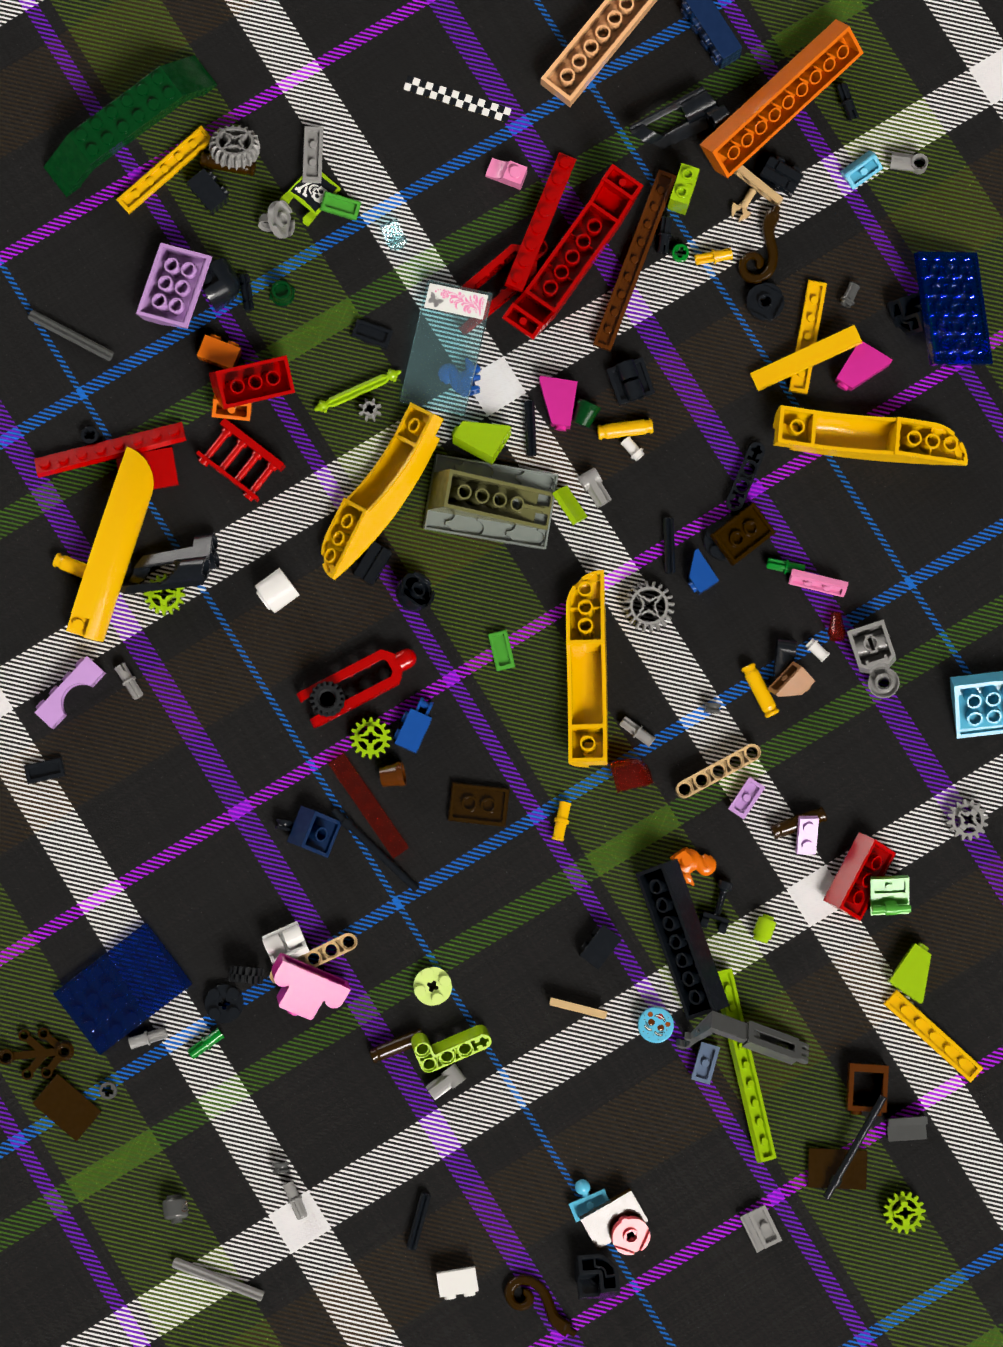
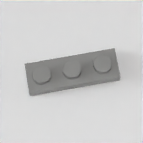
(312, 154)

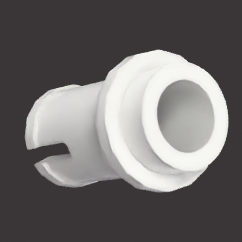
(632, 448)
(817, 649)

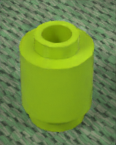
(764, 928)

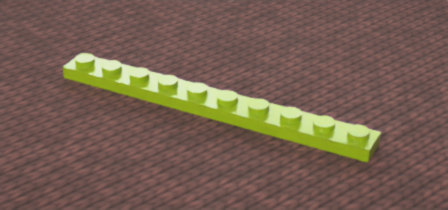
(747, 1077)

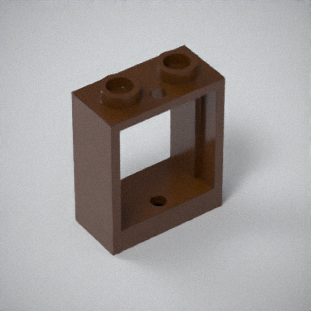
(857, 1067)

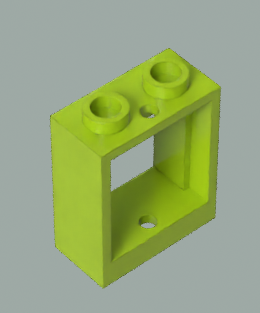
(683, 189)

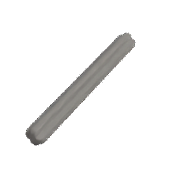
(218, 1279)

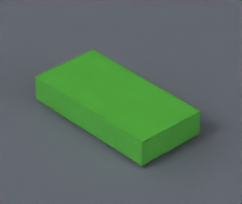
(340, 205)
(501, 650)

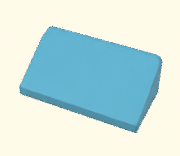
(861, 169)

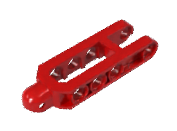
(495, 266)
(398, 662)

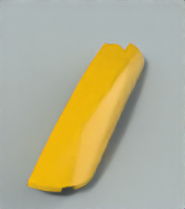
(382, 491)

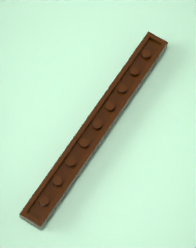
(634, 260)

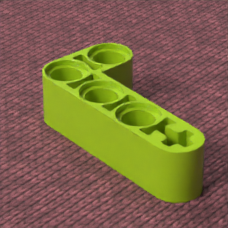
(474, 1038)

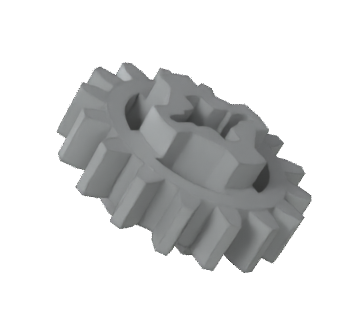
(977, 827)

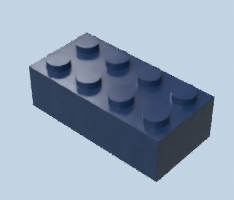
(712, 30)

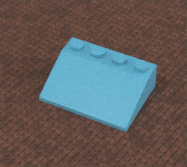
(977, 704)

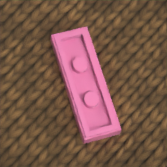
(818, 583)

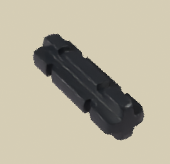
(246, 292)

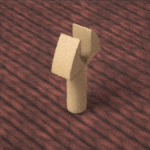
(744, 204)

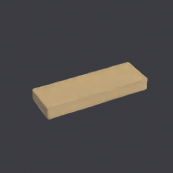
(762, 188)
(578, 1008)

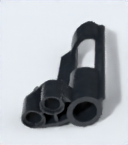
(700, 114)
(190, 563)

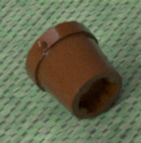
(393, 775)

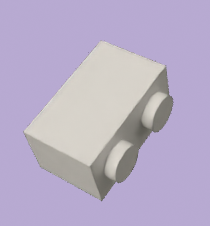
(457, 1282)

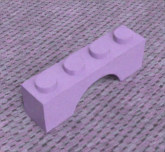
(52, 709)

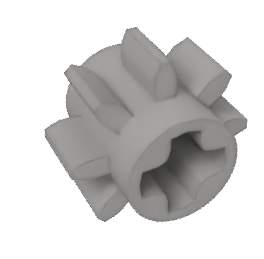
(375, 412)

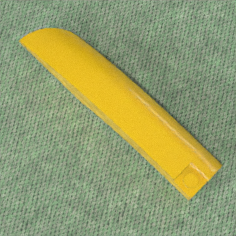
(867, 437)
(112, 548)
(587, 672)

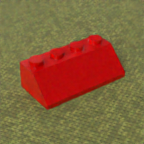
(252, 382)
(852, 883)

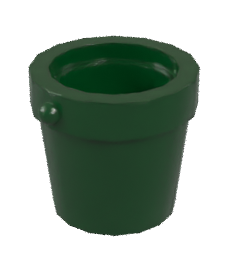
(282, 293)
(585, 413)

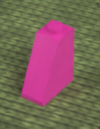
(861, 366)
(559, 400)

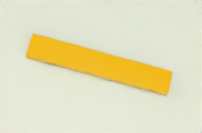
(164, 170)
(808, 331)
(806, 358)
(933, 1036)

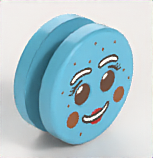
(655, 1024)

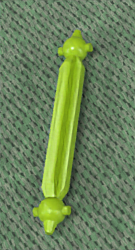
(357, 390)

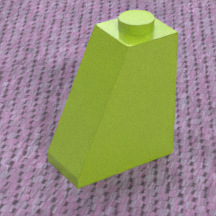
(481, 439)
(912, 972)

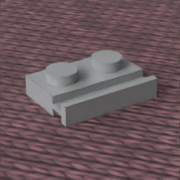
(760, 1228)

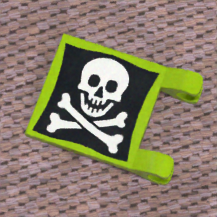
(310, 195)

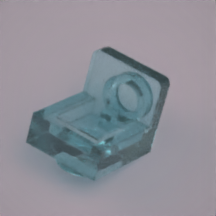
(393, 235)

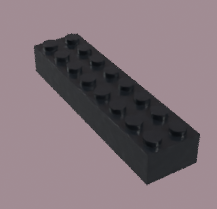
(682, 939)

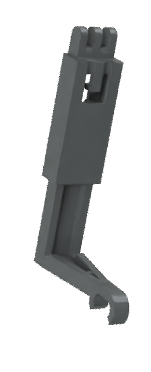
(751, 1035)

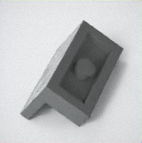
(906, 1128)

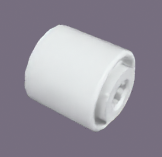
(276, 590)

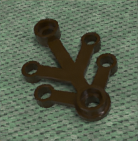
(39, 1053)

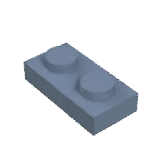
(705, 1063)

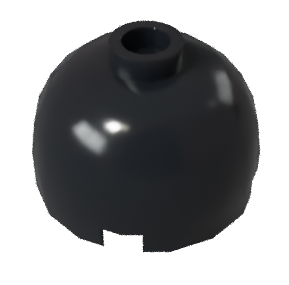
(414, 592)

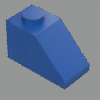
(701, 574)

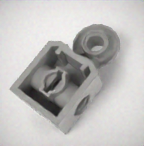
(875, 656)

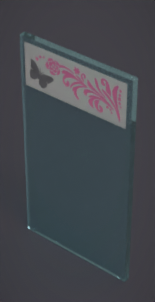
(446, 347)

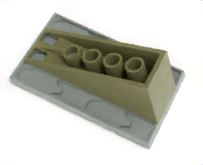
(490, 501)

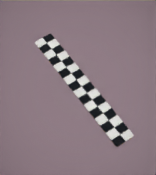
(457, 99)

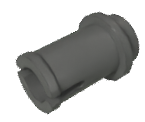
(850, 294)

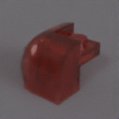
(630, 774)

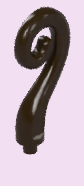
(768, 227)
(558, 1322)

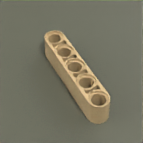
(724, 763)
(321, 951)

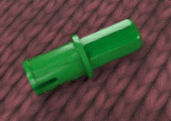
(783, 566)
(206, 1043)

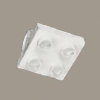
(286, 940)

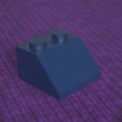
(314, 831)

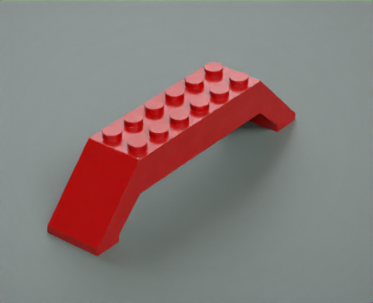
(574, 253)

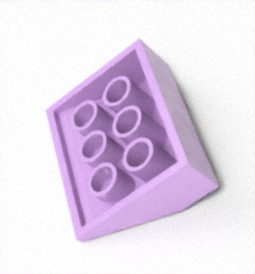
(173, 286)

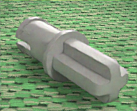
(129, 681)
(637, 731)
(147, 1038)
(295, 1200)

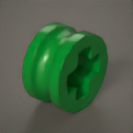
(684, 257)

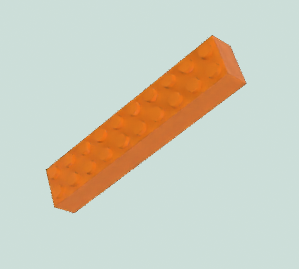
(781, 98)

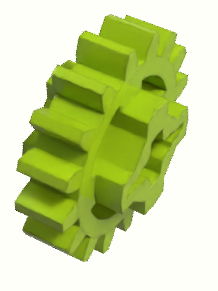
(164, 602)
(370, 746)
(905, 1221)

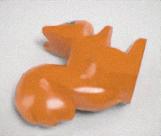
(691, 860)

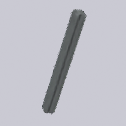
(70, 335)

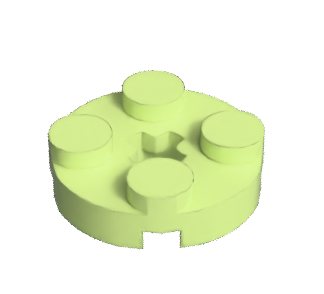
(442, 981)

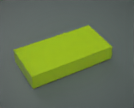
(569, 505)

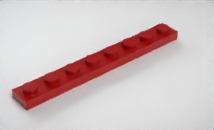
(540, 222)
(109, 449)

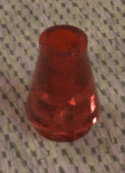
(836, 627)

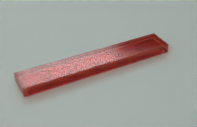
(368, 805)

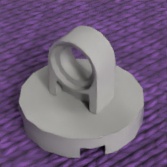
(278, 219)

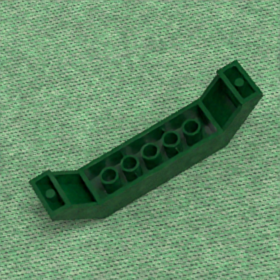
(126, 120)

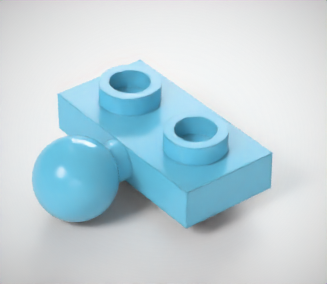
(588, 1201)

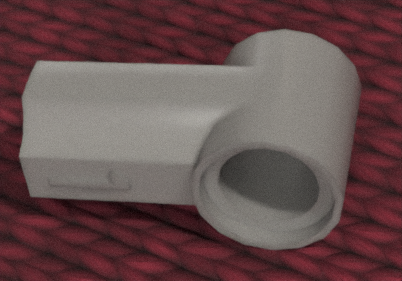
(905, 162)
(593, 485)
(449, 1079)

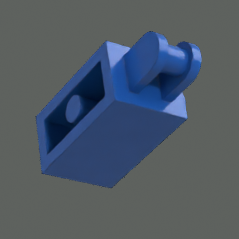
(414, 727)

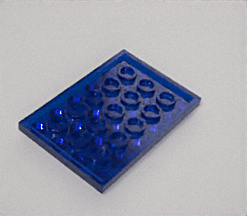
(953, 308)
(123, 988)

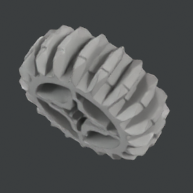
(234, 152)
(642, 599)

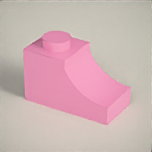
(507, 173)

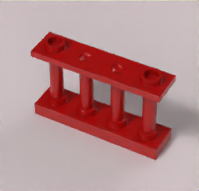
(258, 453)

